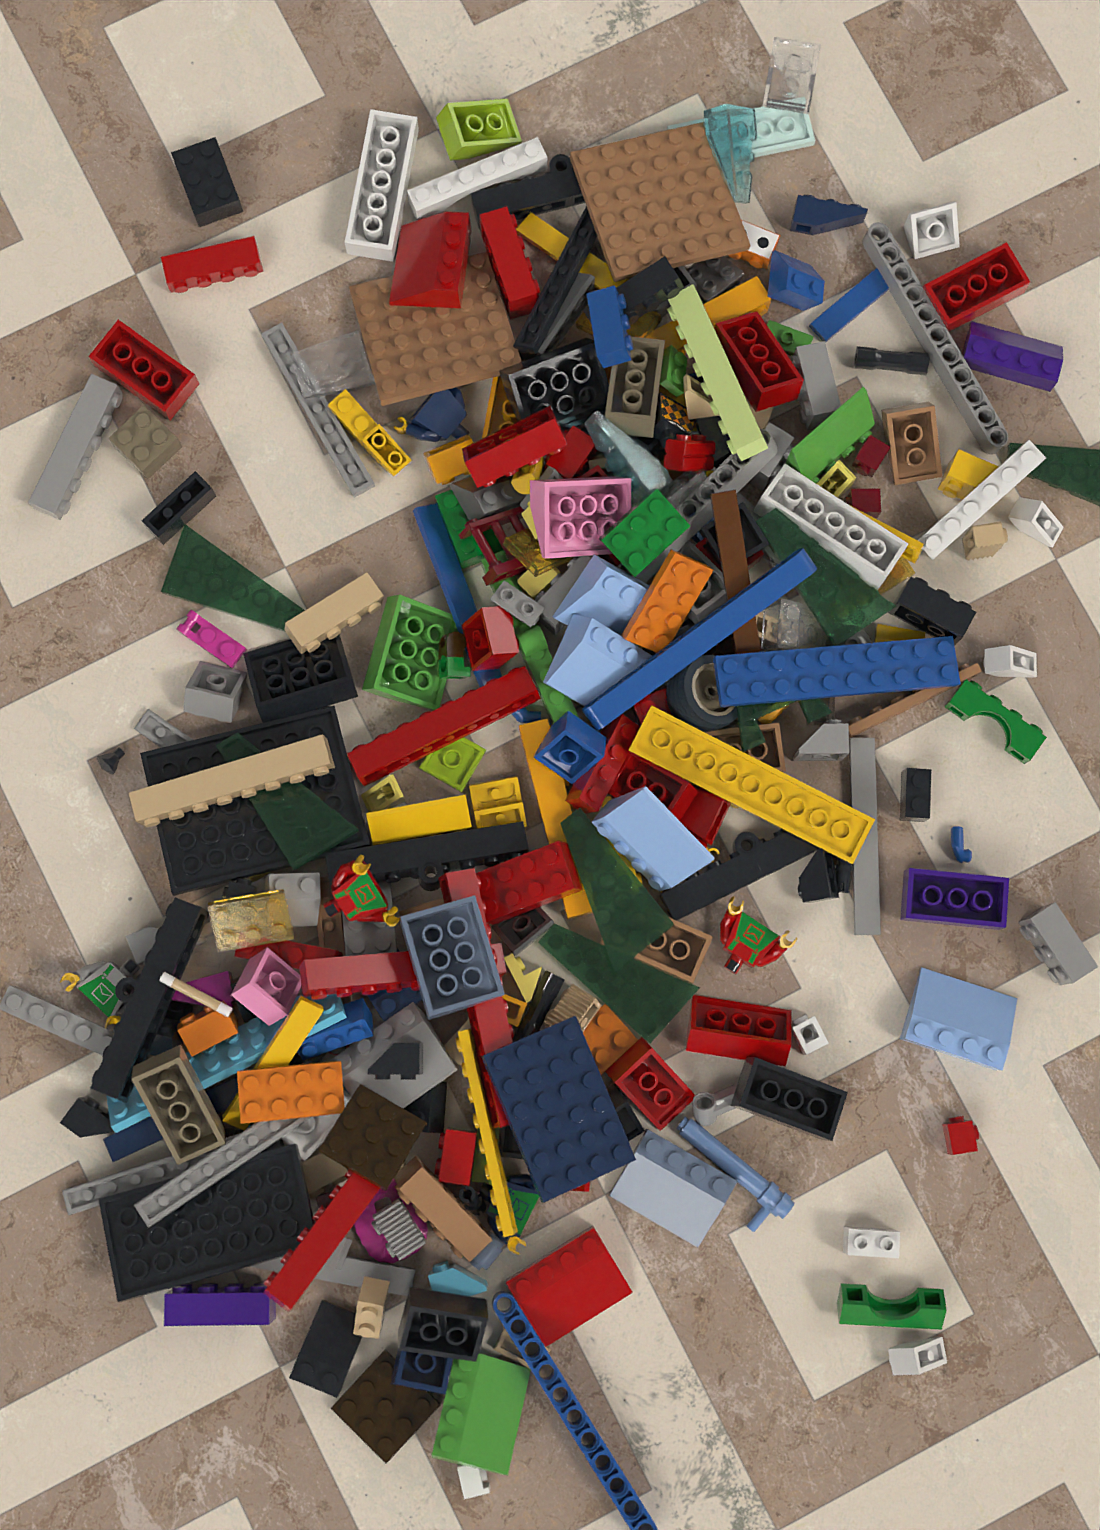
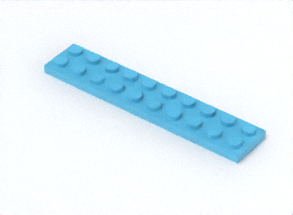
(225, 1058)

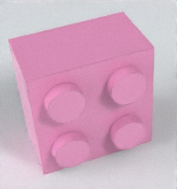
(267, 987)

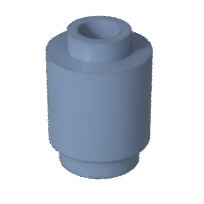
(488, 1254)

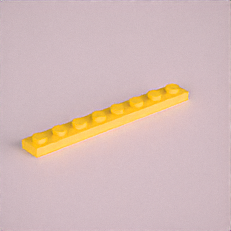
(488, 1143)

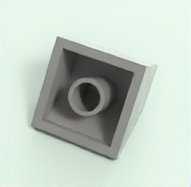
(214, 691)
(826, 744)
(301, 893)

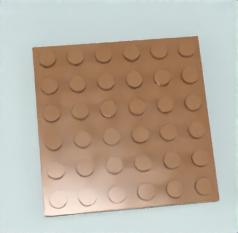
(658, 201)
(433, 347)

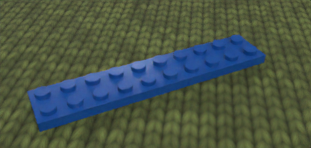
(836, 671)

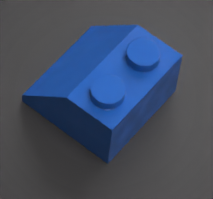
(794, 282)
(571, 747)

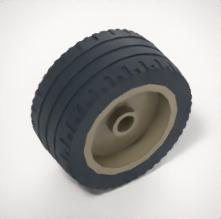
(695, 699)

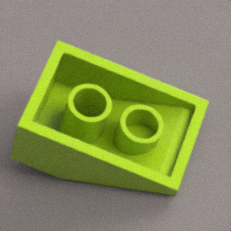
(477, 128)

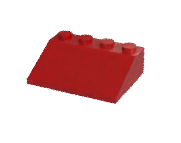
(432, 261)
(568, 1286)

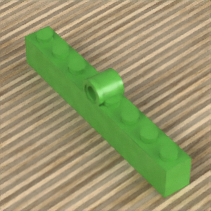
(535, 655)

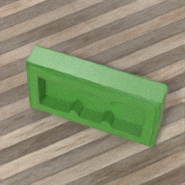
(789, 337)

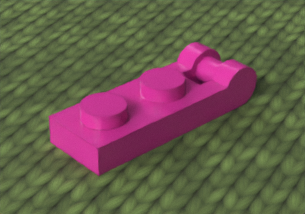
(212, 639)

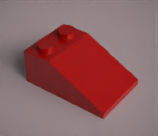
(650, 1084)

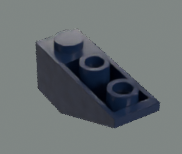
(819, 216)

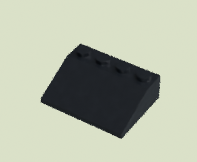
(563, 378)
(297, 683)

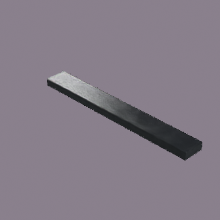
(557, 286)

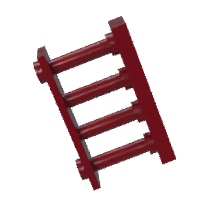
(497, 570)

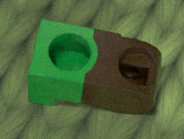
(452, 657)

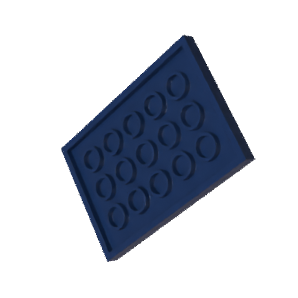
(558, 1108)

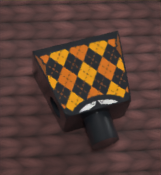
(671, 420)

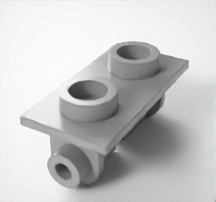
(517, 604)

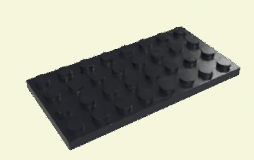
(225, 1228)

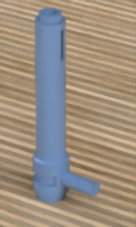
(766, 1192)

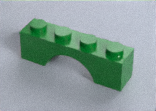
(1021, 738)
(919, 1310)

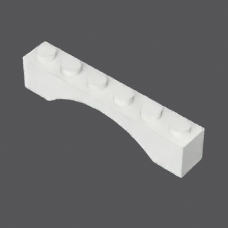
(512, 164)
(981, 499)

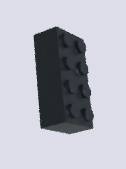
(789, 1098)

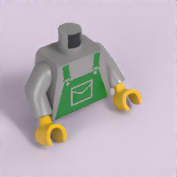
(99, 985)

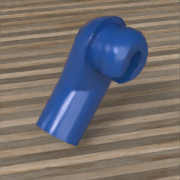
(526, 716)
(957, 843)

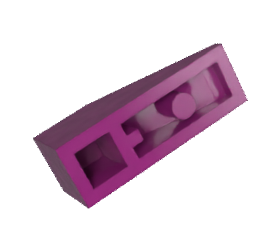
(215, 985)

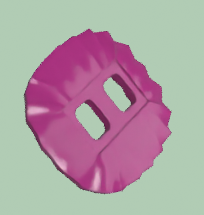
(370, 1239)

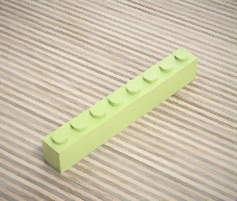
(717, 373)

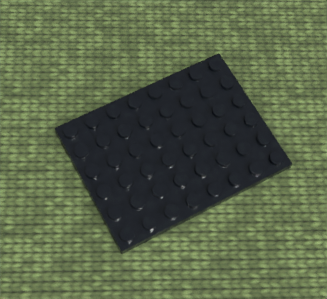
(231, 837)

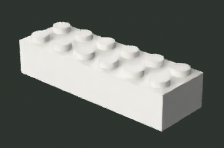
(381, 185)
(834, 524)

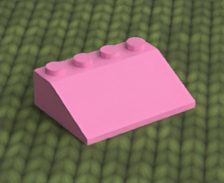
(576, 513)

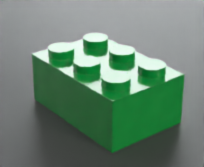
(644, 532)

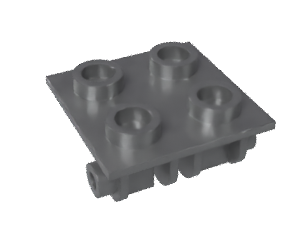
(715, 277)

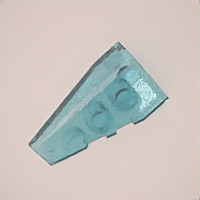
(730, 136)
(627, 458)

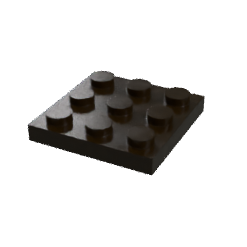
(372, 1137)
(384, 1412)

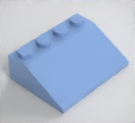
(604, 595)
(591, 660)
(651, 838)
(960, 1019)

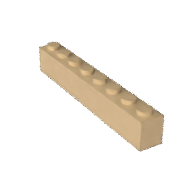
(232, 780)

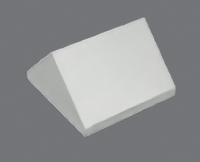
(932, 230)

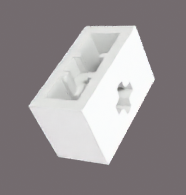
(871, 1242)

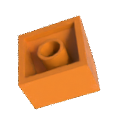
(206, 1029)

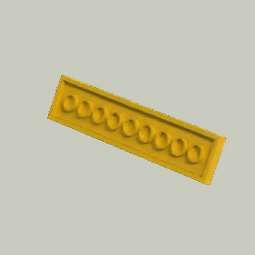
(751, 784)

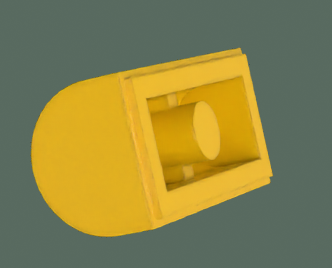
(522, 478)

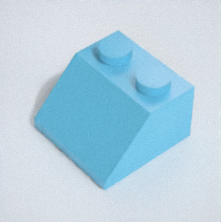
(455, 1280)

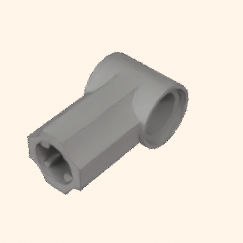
(709, 1106)

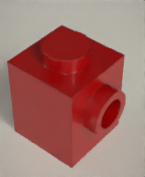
(960, 1135)

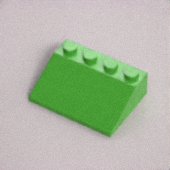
(833, 438)
(407, 653)
(481, 1414)

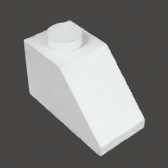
(1036, 520)
(1010, 662)
(917, 1356)

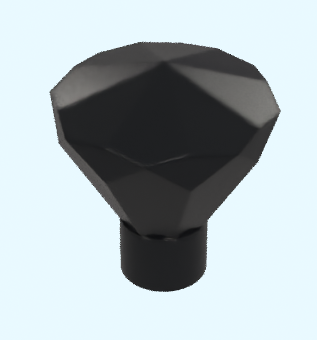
(110, 761)

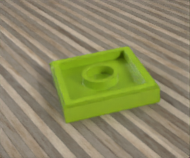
(454, 763)

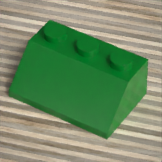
(454, 520)

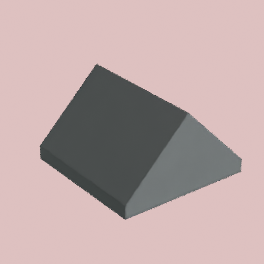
(523, 929)

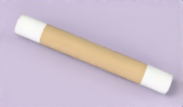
(196, 994)

